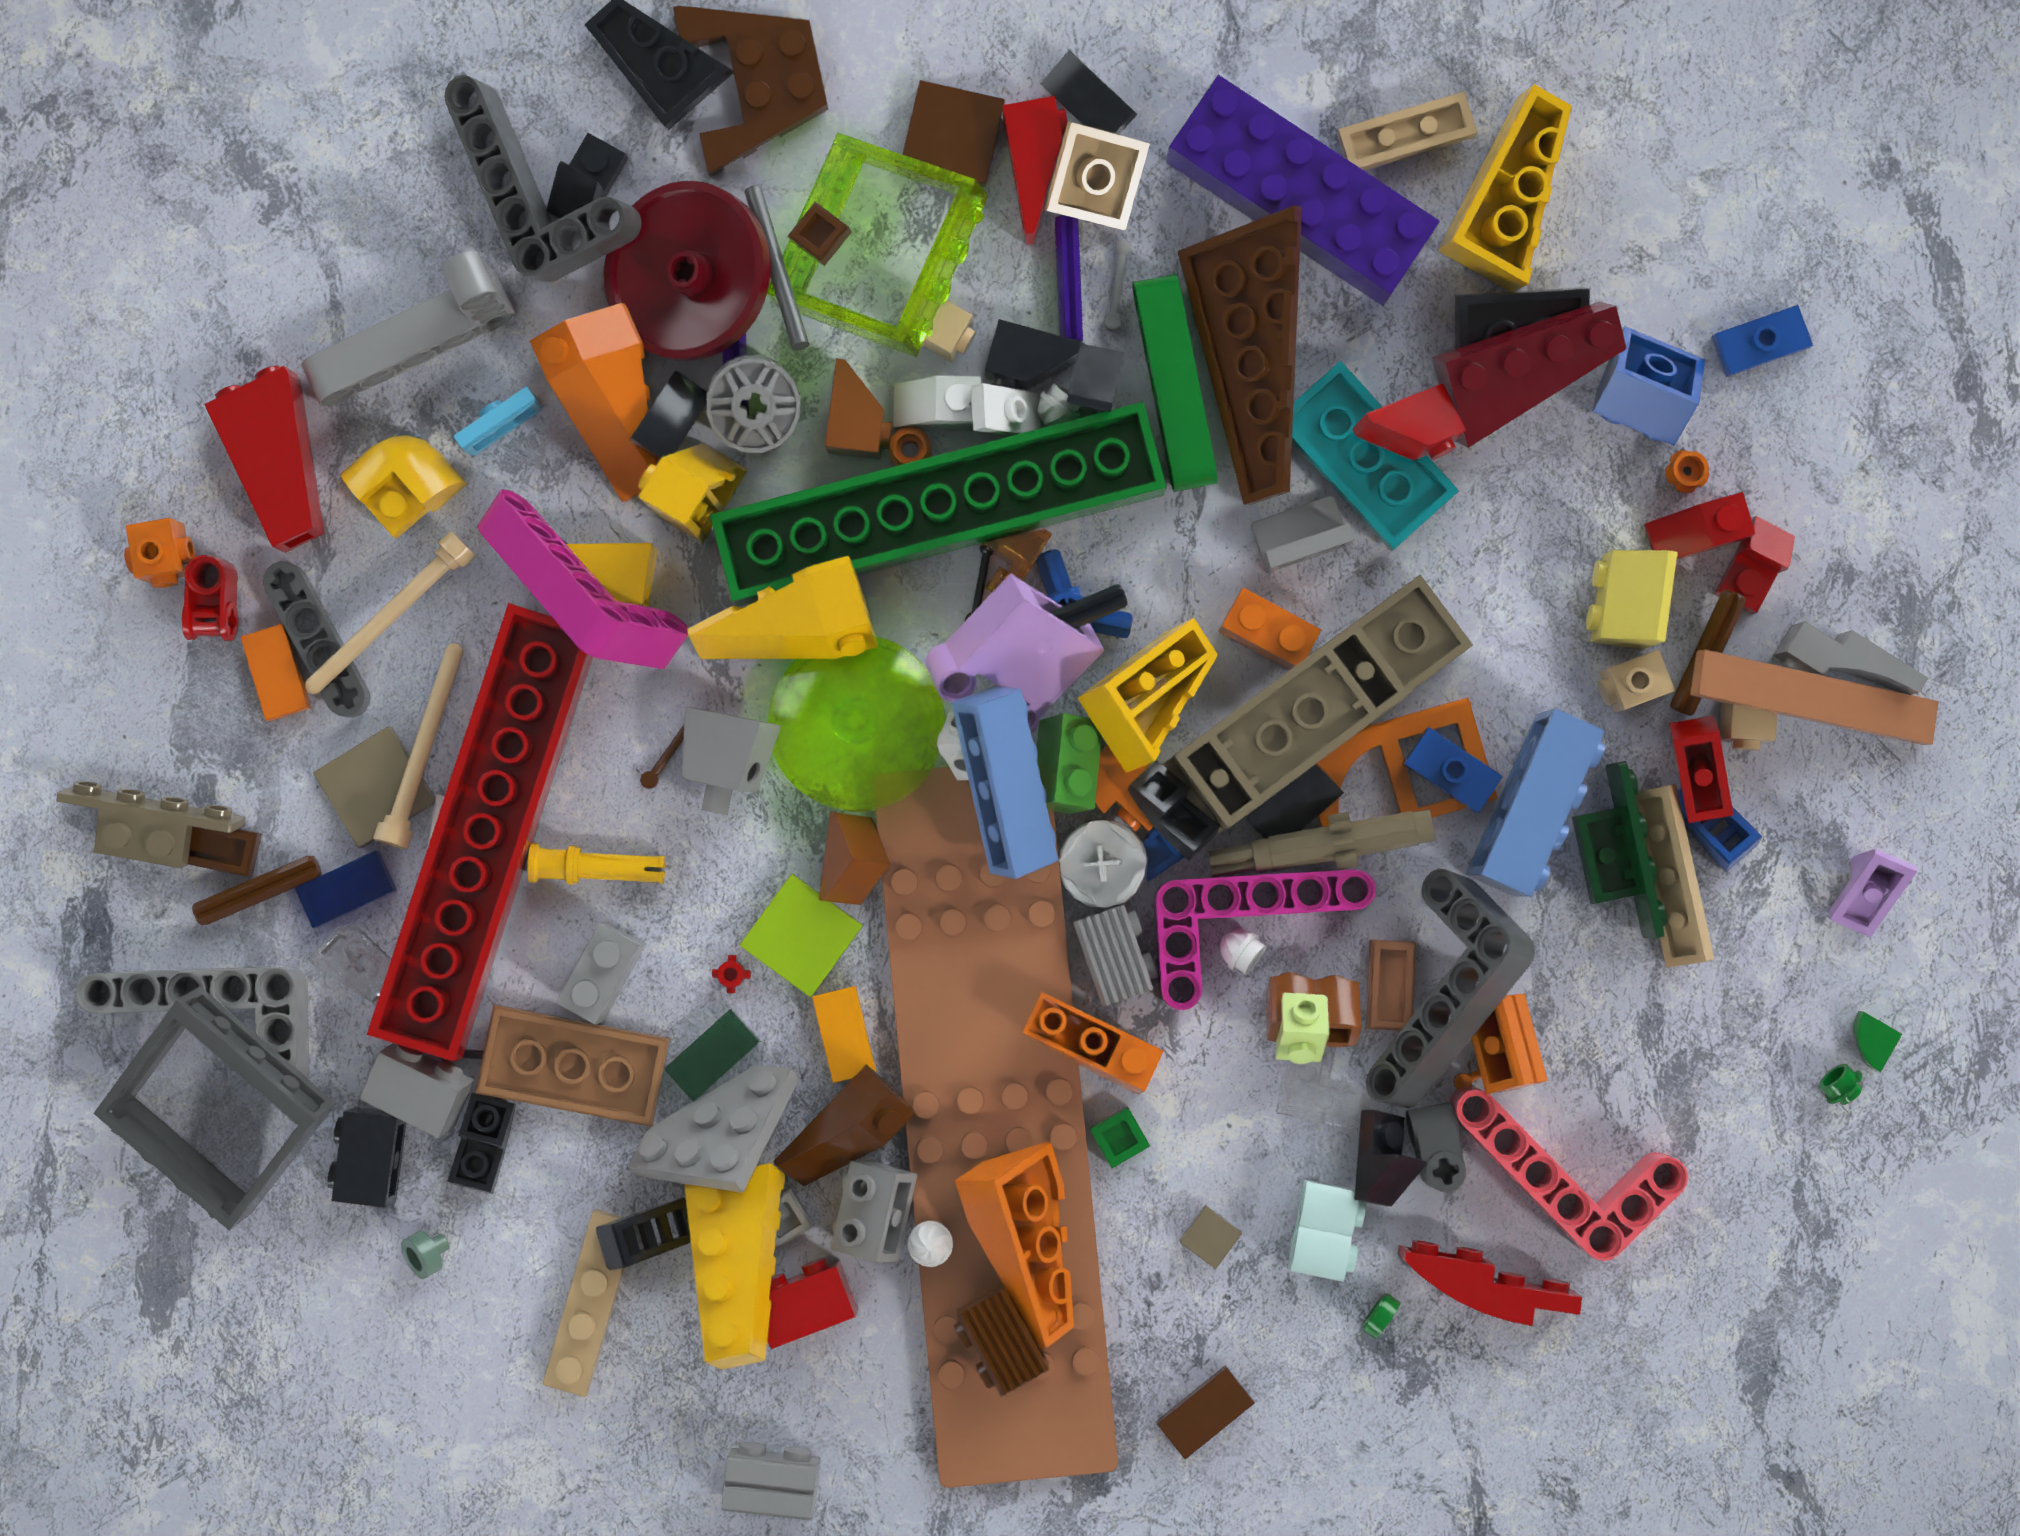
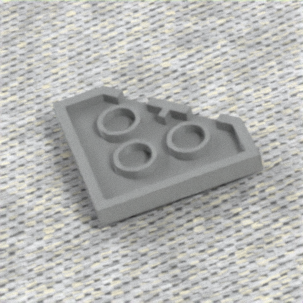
(719, 1134)

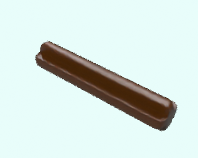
(1713, 639)
(256, 890)

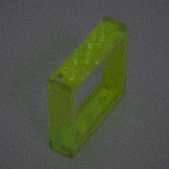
(935, 278)

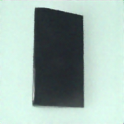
(1296, 804)

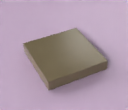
(366, 783)

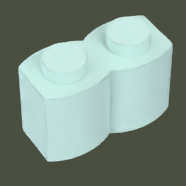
(1325, 1231)

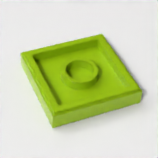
(801, 935)

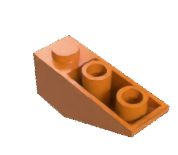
(1093, 1043)

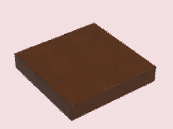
(954, 129)

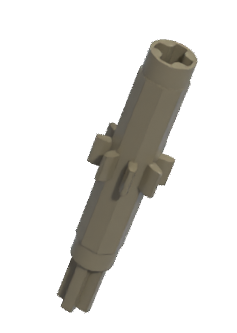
(1337, 842)

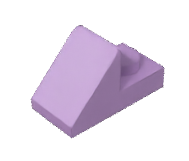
(1871, 891)

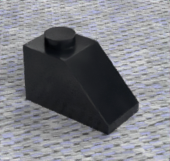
(1027, 356)

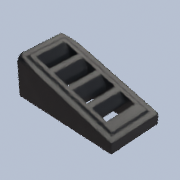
(620, 1242)

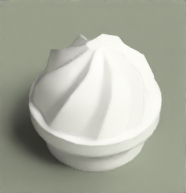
(1054, 406)
(1241, 950)
(930, 1243)

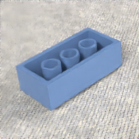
(1536, 803)

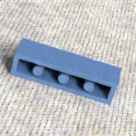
(1005, 781)

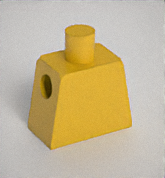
(621, 568)

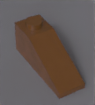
(848, 1128)

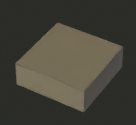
(1210, 1237)

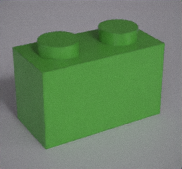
(1069, 762)

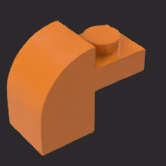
(1113, 788)

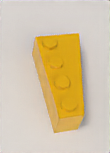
(1506, 201)
(734, 1265)

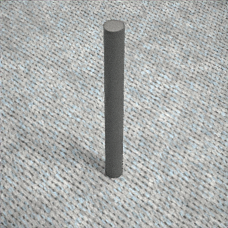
(778, 275)

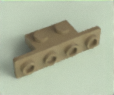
(144, 827)

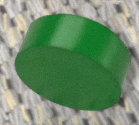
(1380, 1315)

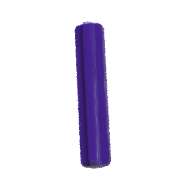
(1068, 277)

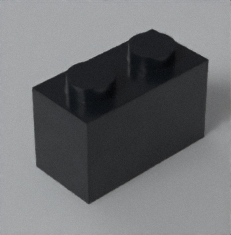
(367, 1157)

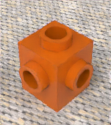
(158, 551)

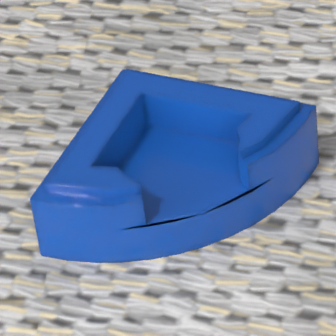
(1160, 854)

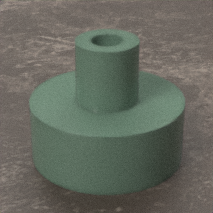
(424, 1253)

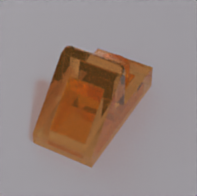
(1018, 552)

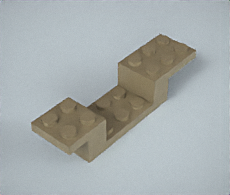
(1319, 704)

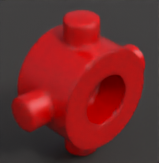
(731, 973)

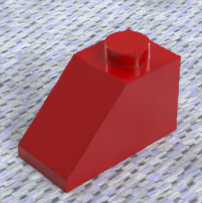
(1414, 425)
(1702, 527)
(1701, 768)

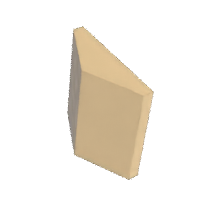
(1096, 175)

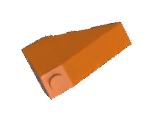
(601, 384)

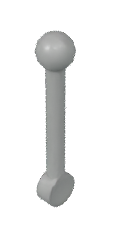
(1113, 320)

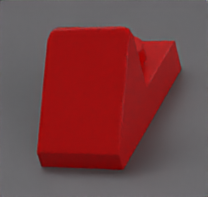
(1757, 563)

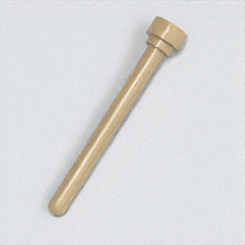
(450, 555)
(396, 827)

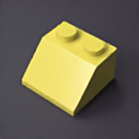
(1632, 598)

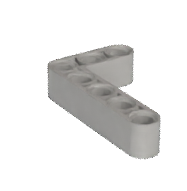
(463, 313)
(258, 994)

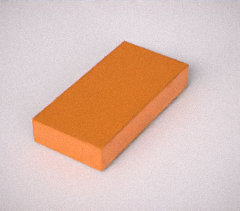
(276, 672)

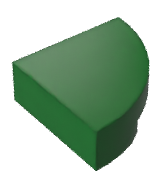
(1874, 1040)

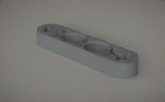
(320, 637)

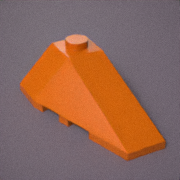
(1017, 1222)

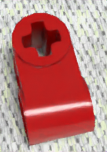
(210, 603)

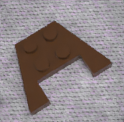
(773, 74)

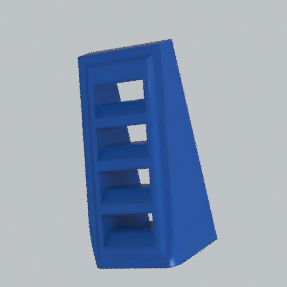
(1714, 845)

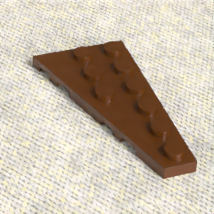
(1247, 324)

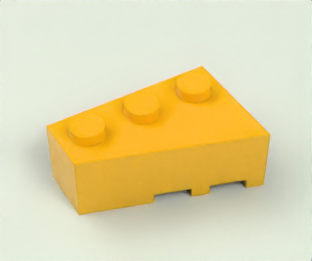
(690, 488)
(1146, 693)

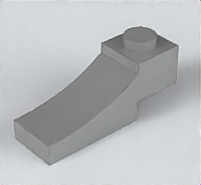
(1850, 653)

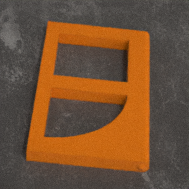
(1387, 735)

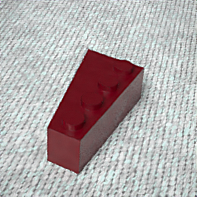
(1523, 367)

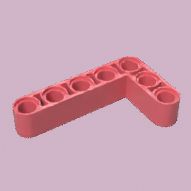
(1557, 1182)

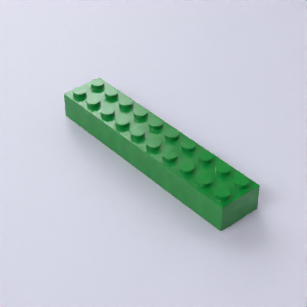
(943, 501)

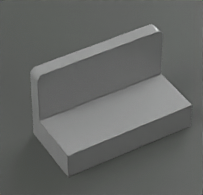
(1301, 534)

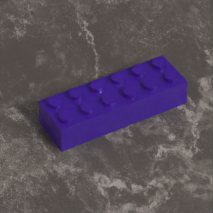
(1270, 164)

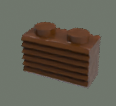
(1001, 1341)

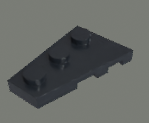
(657, 62)
(1497, 313)

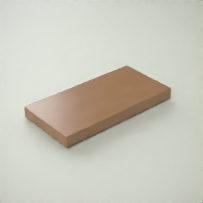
(572, 1065)

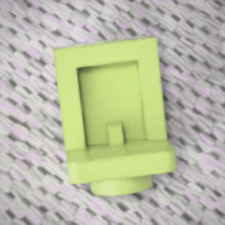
(1302, 1028)

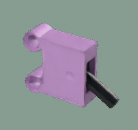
(1023, 644)

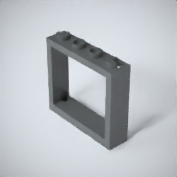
(248, 1058)

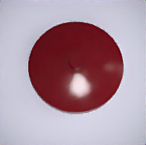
(692, 271)

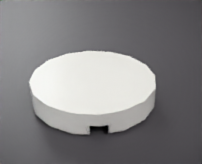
(1103, 864)

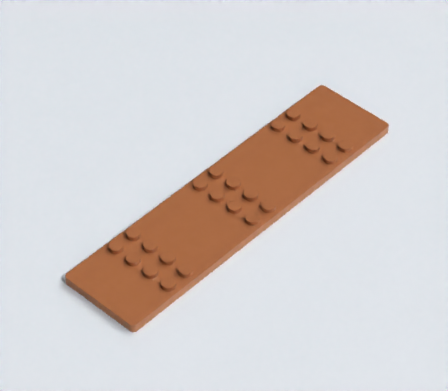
(965, 978)

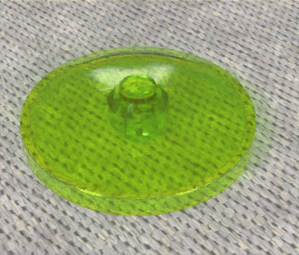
(857, 727)

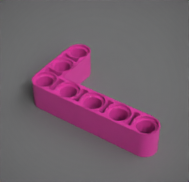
(573, 594)
(1241, 905)

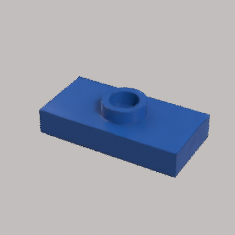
(1762, 341)
(1452, 770)

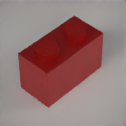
(809, 1302)

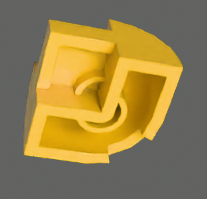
(402, 481)

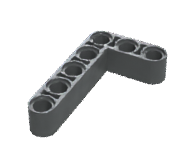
(523, 194)
(1456, 992)

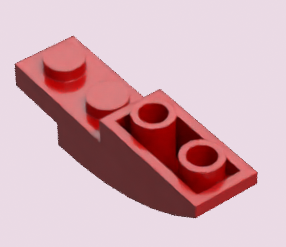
(1472, 1282)

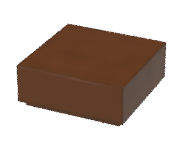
(819, 233)

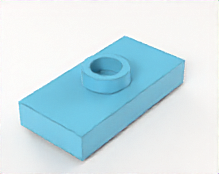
(498, 420)

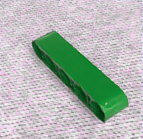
(1174, 383)

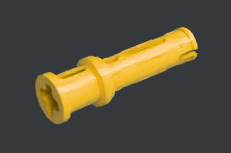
(572, 865)

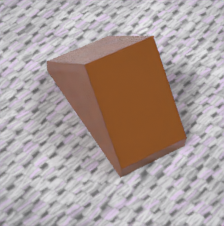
(851, 859)

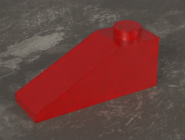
(1034, 143)

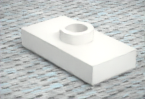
(1004, 410)

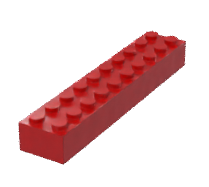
(482, 837)

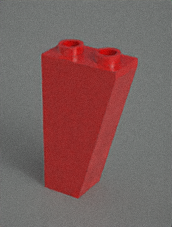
(272, 453)

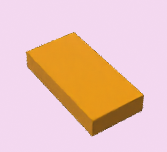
(843, 1033)

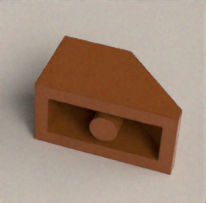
(855, 417)

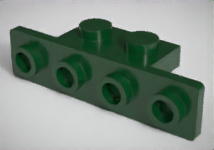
(1616, 853)

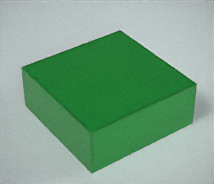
(1119, 1137)

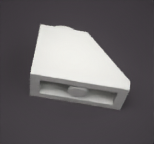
(934, 403)

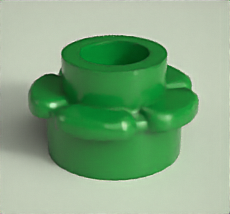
(1841, 1084)

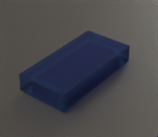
(345, 889)

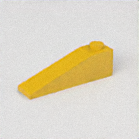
(809, 619)

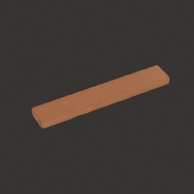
(1814, 697)

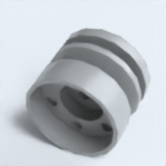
(738, 381)

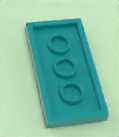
(1379, 485)

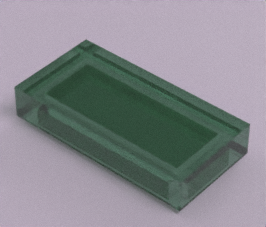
(712, 1055)

